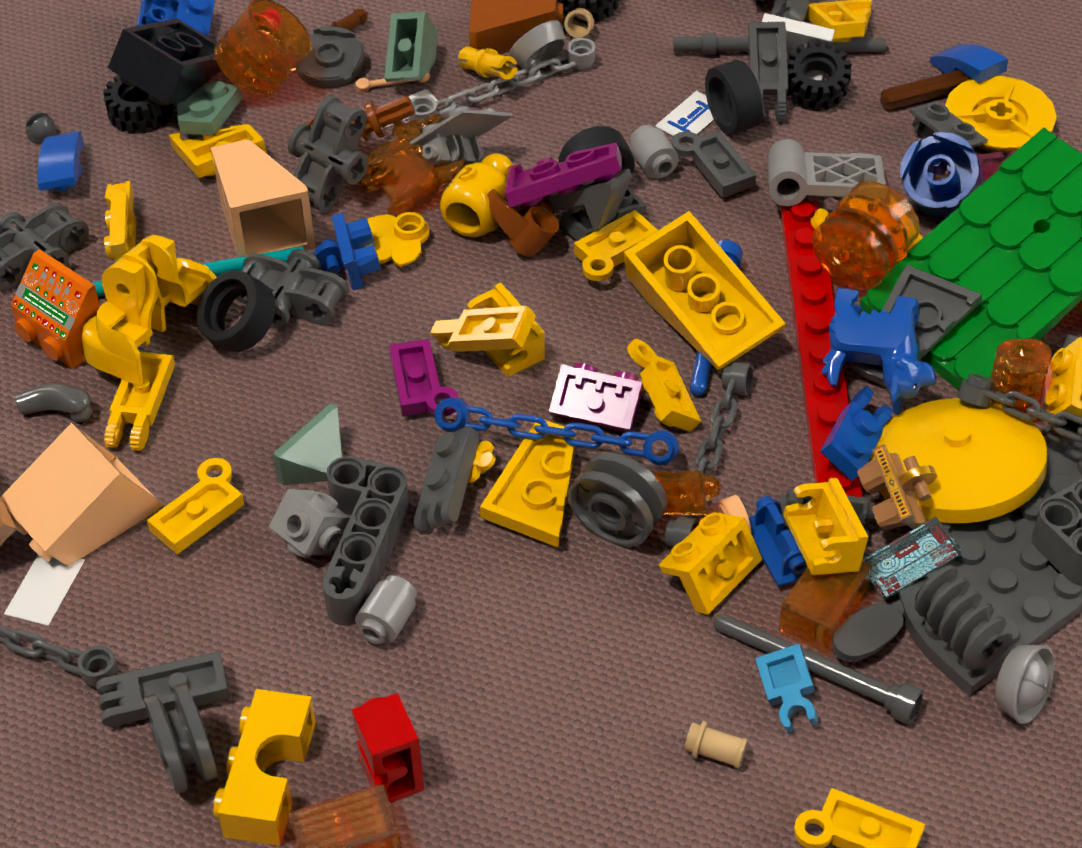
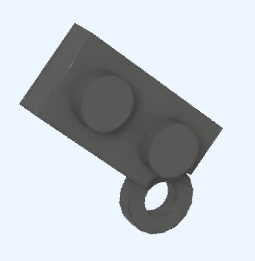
(716, 161)

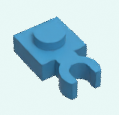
(786, 682)

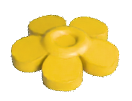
(482, 461)

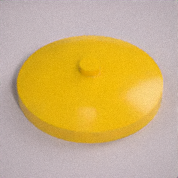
(980, 454)

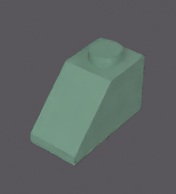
(410, 46)

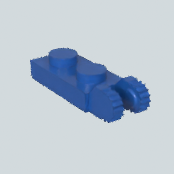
(855, 434)

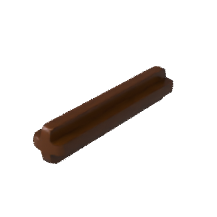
(921, 90)

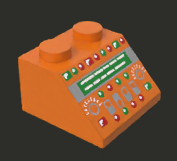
(54, 308)

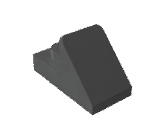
(598, 198)

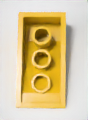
(700, 291)

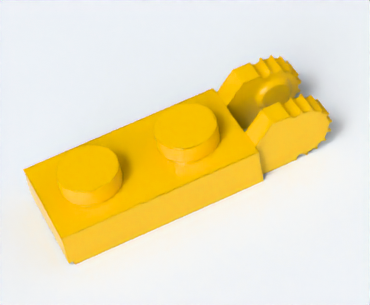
(139, 403)

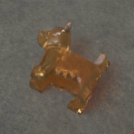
(403, 171)

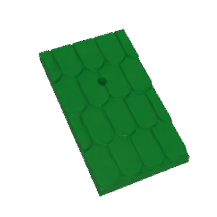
(1012, 244)

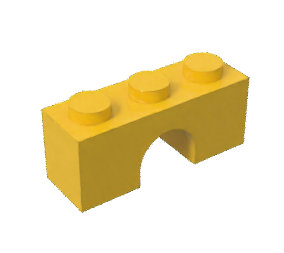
(271, 730)

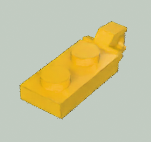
(120, 220)
(485, 329)

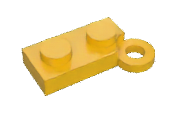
(607, 246)
(664, 387)
(198, 508)
(857, 824)

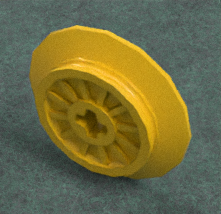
(1002, 111)

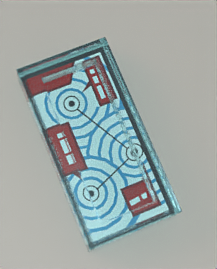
(911, 557)

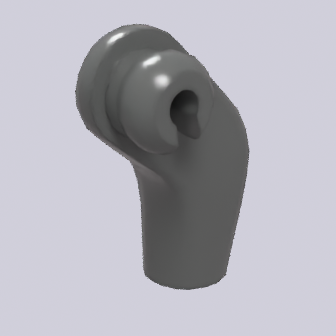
(56, 397)

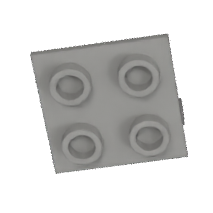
(458, 135)

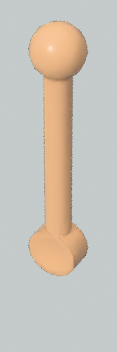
(363, 85)

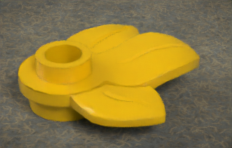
(398, 237)

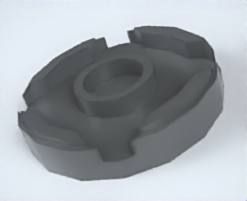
(334, 58)

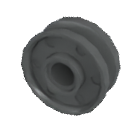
(617, 499)
(181, 738)

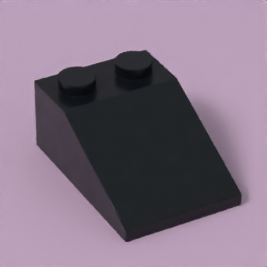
(164, 60)

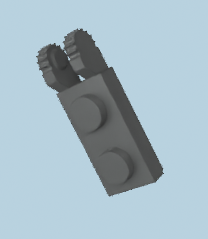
(769, 62)

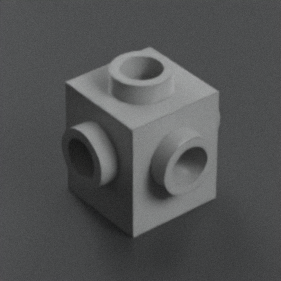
(309, 522)

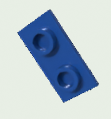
(776, 543)

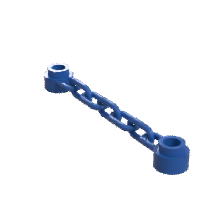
(464, 414)

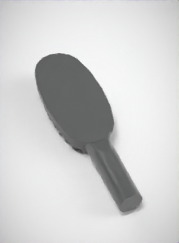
(867, 631)

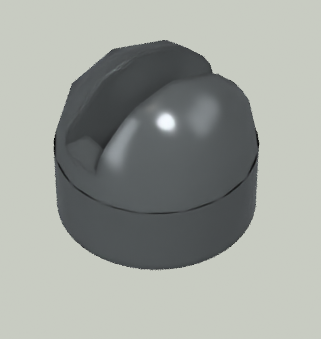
(40, 126)

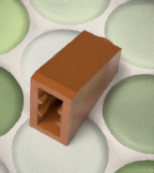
(503, 22)

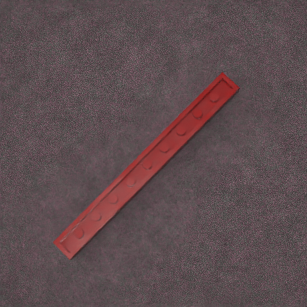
(812, 314)

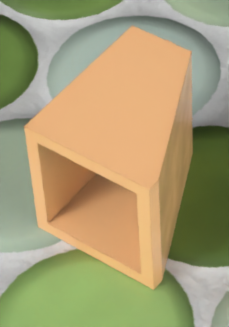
(261, 200)
(76, 498)

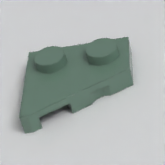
(208, 108)

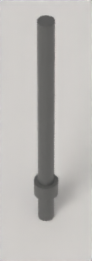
(710, 43)

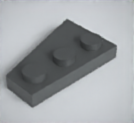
(940, 307)

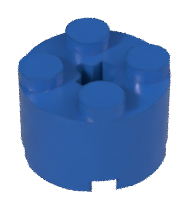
(934, 157)

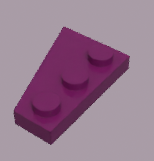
(549, 176)

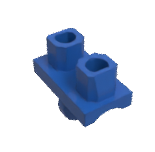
(342, 253)

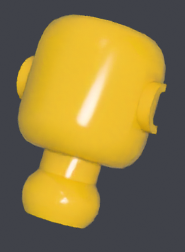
(466, 201)

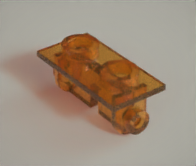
(688, 491)

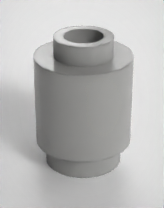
(653, 151)
(386, 610)

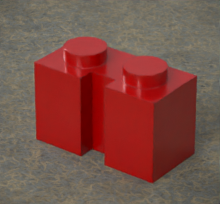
(388, 747)

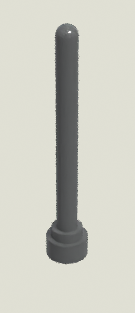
(899, 700)

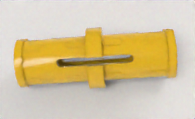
(487, 63)

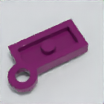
(417, 378)

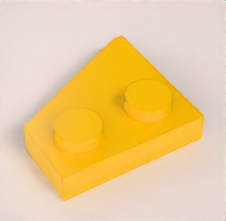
(846, 17)
(198, 153)

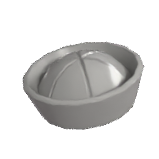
(538, 44)
(1025, 681)

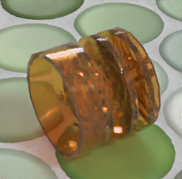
(262, 48)
(866, 235)

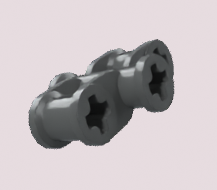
(329, 152)
(41, 232)
(297, 287)

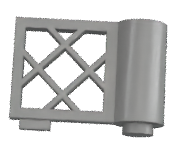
(801, 173)

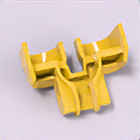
(136, 296)

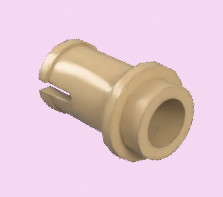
(715, 744)

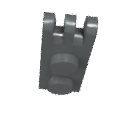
(446, 479)
(124, 693)

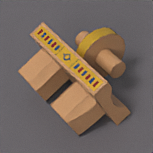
(889, 472)

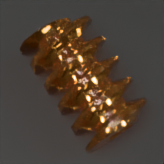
(1022, 368)

